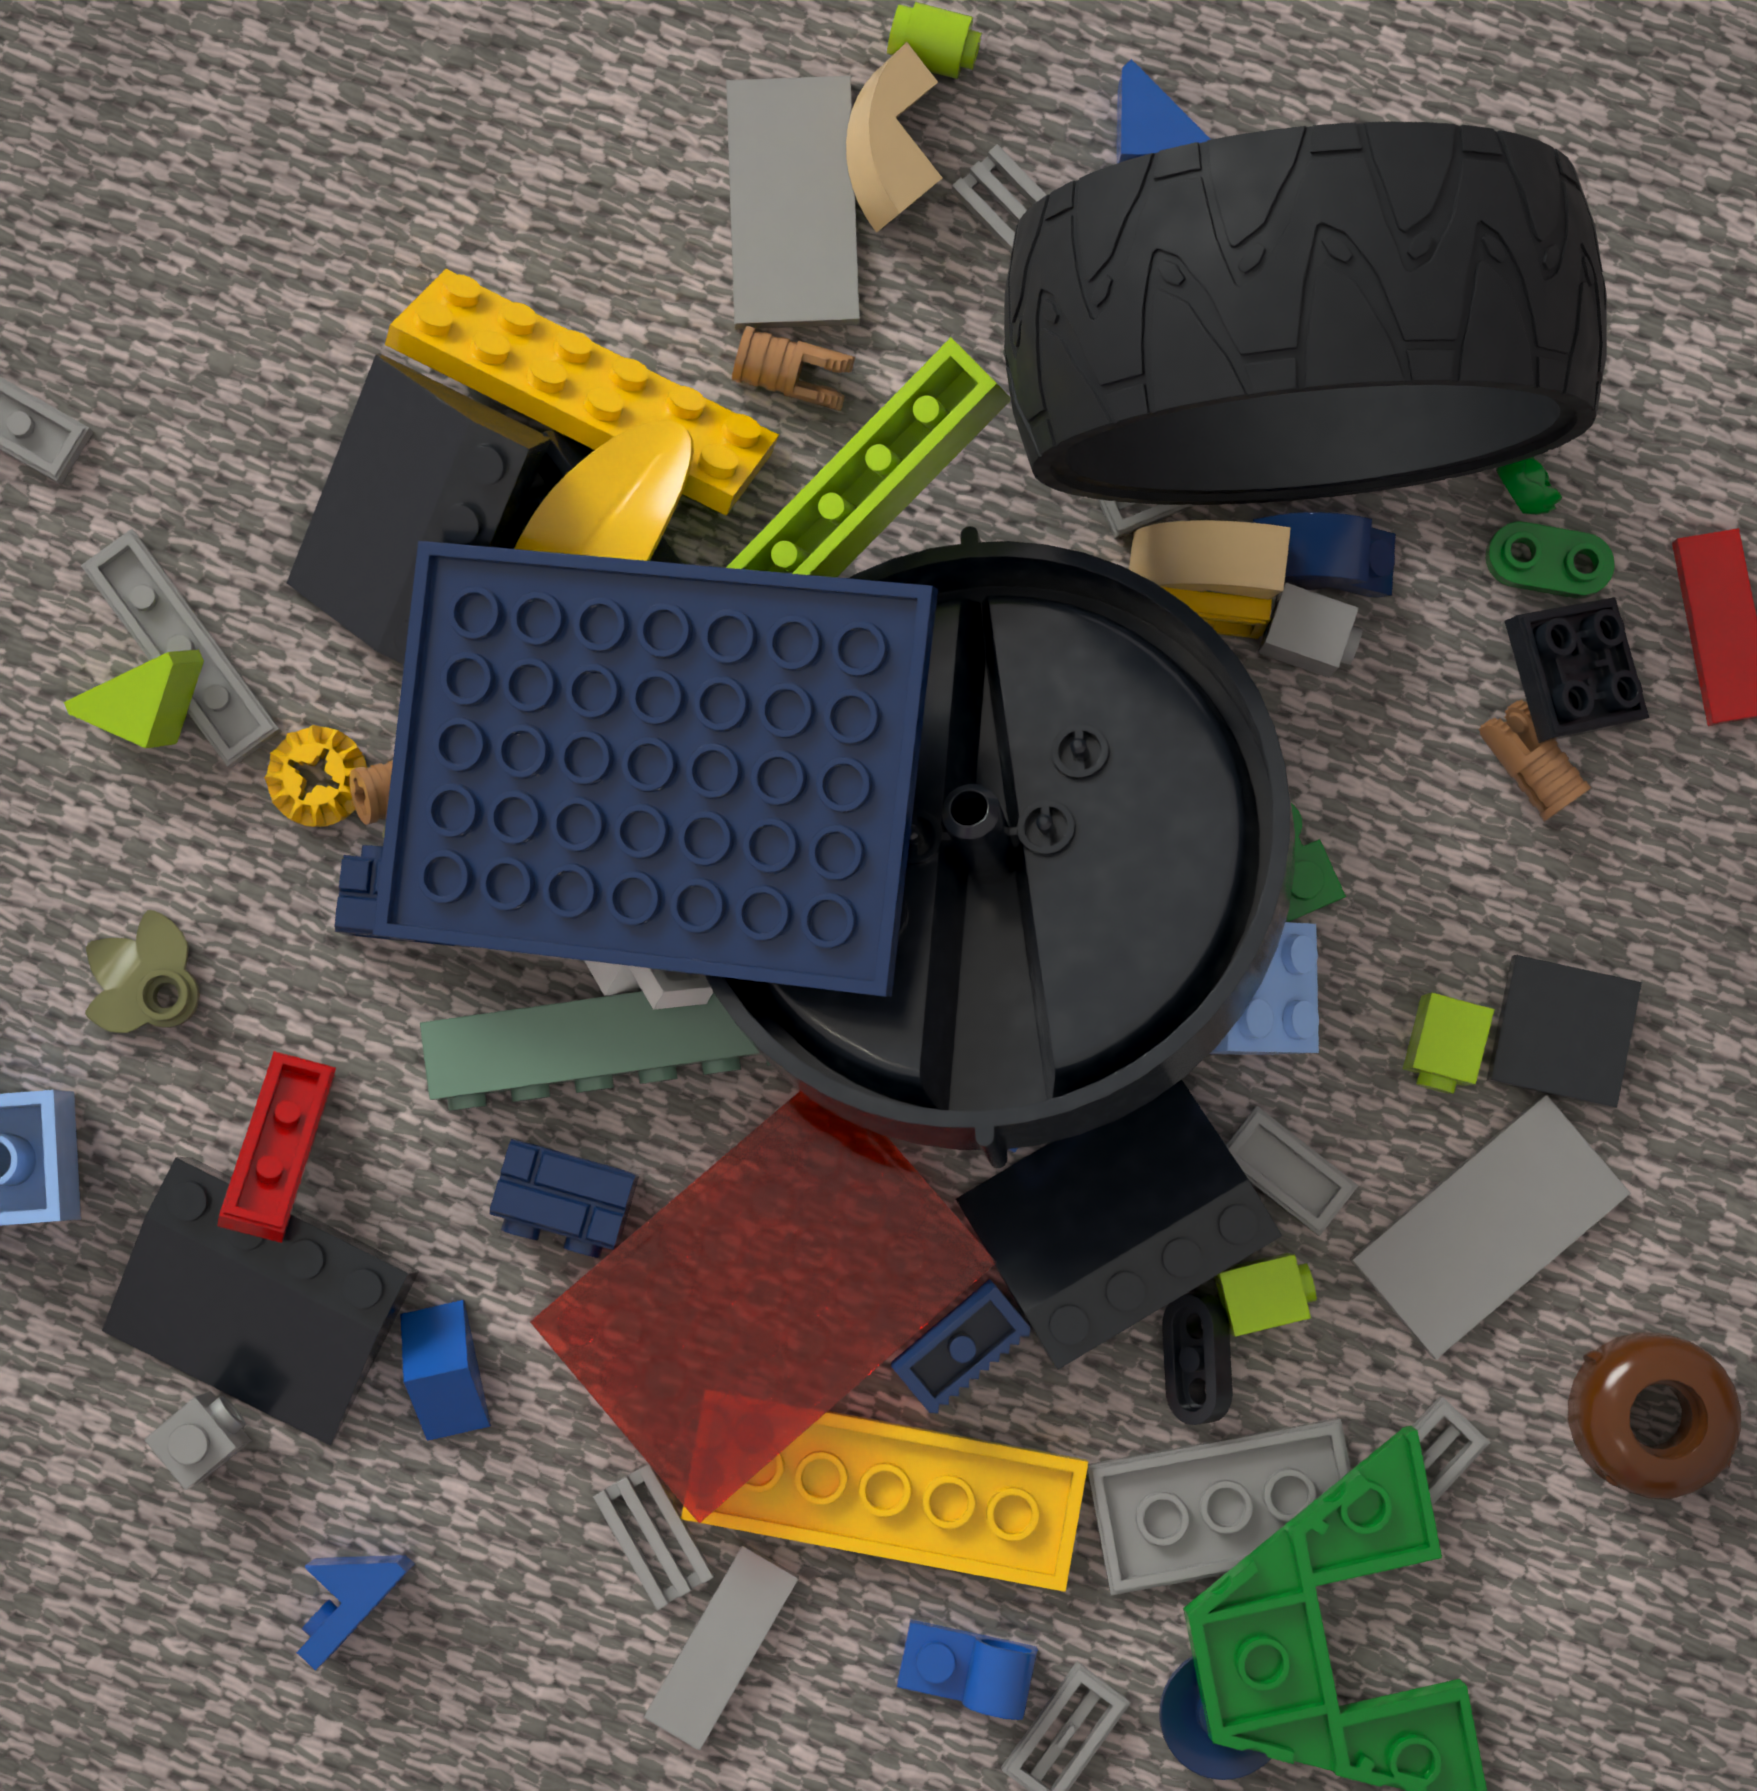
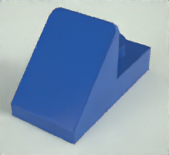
(359, 1586)

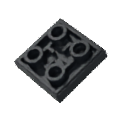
(1576, 669)
(1564, 1031)

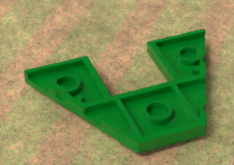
(1266, 1650)

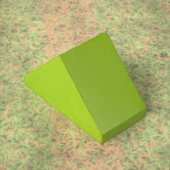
(145, 702)

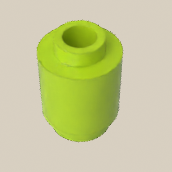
(937, 36)

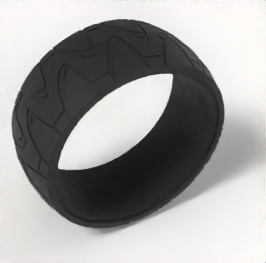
(1305, 315)

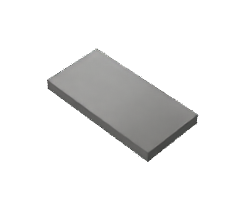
(792, 203)
(1489, 1226)
(1208, 1503)

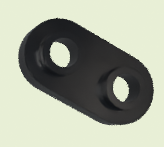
(1197, 1358)

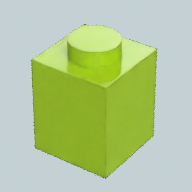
(1447, 1042)
(1265, 1293)

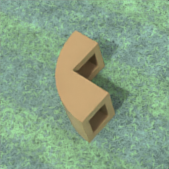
(881, 156)
(1213, 556)

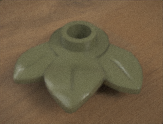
(136, 971)

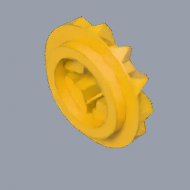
(287, 786)

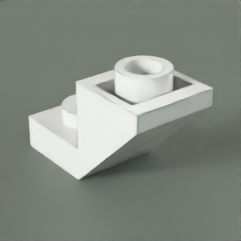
(659, 986)

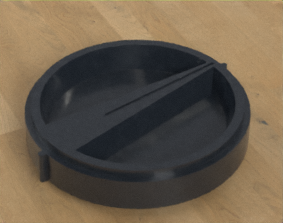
(1080, 870)

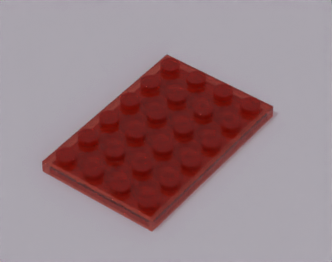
(761, 1298)

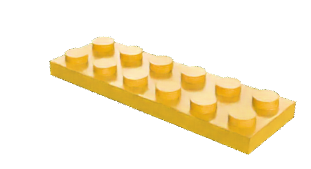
(574, 382)
(918, 1499)

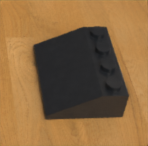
(407, 472)
(1117, 1222)
(253, 1315)

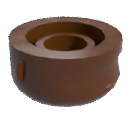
(1602, 1406)

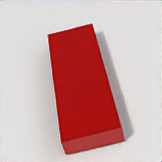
(1720, 622)
(277, 1147)

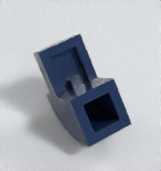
(1337, 553)

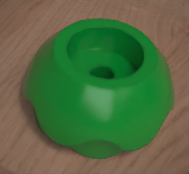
(1529, 486)

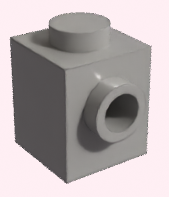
(1311, 631)
(199, 1438)

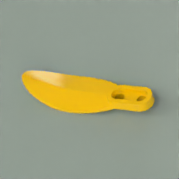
(616, 496)

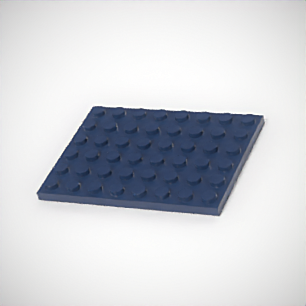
(657, 765)

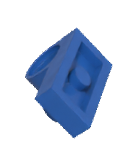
(968, 1667)

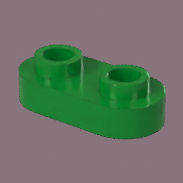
(1551, 560)

